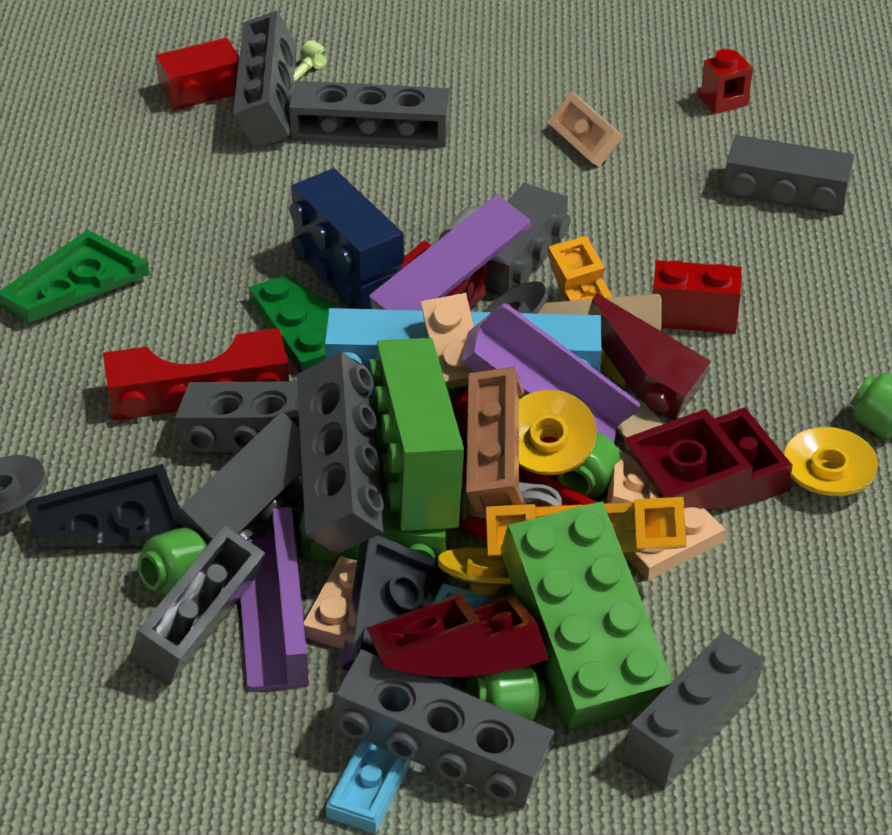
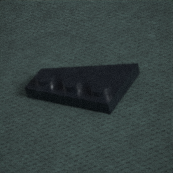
(107, 512)
(386, 585)

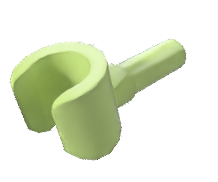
(311, 58)

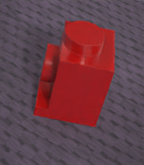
(723, 73)

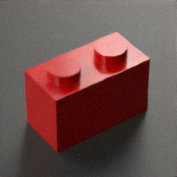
(198, 73)
(698, 295)

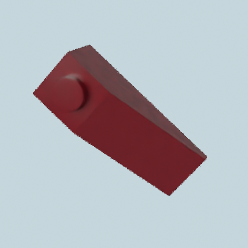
(650, 361)

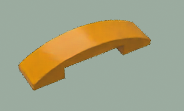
(580, 278)
(638, 525)

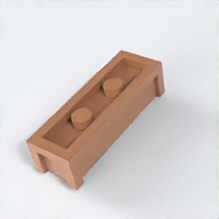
(493, 438)

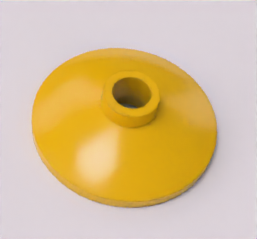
(558, 416)
(831, 461)
(475, 567)

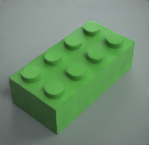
(416, 435)
(587, 613)

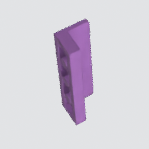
(453, 257)
(544, 364)
(274, 613)

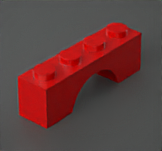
(150, 386)

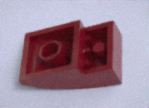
(712, 460)
(459, 640)

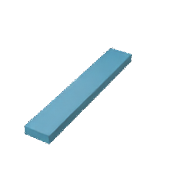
(374, 772)

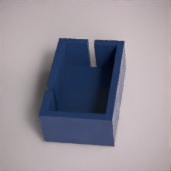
(344, 237)

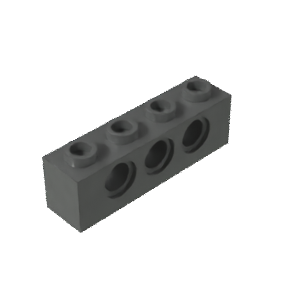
(265, 80)
(370, 113)
(230, 414)
(339, 453)
(442, 729)

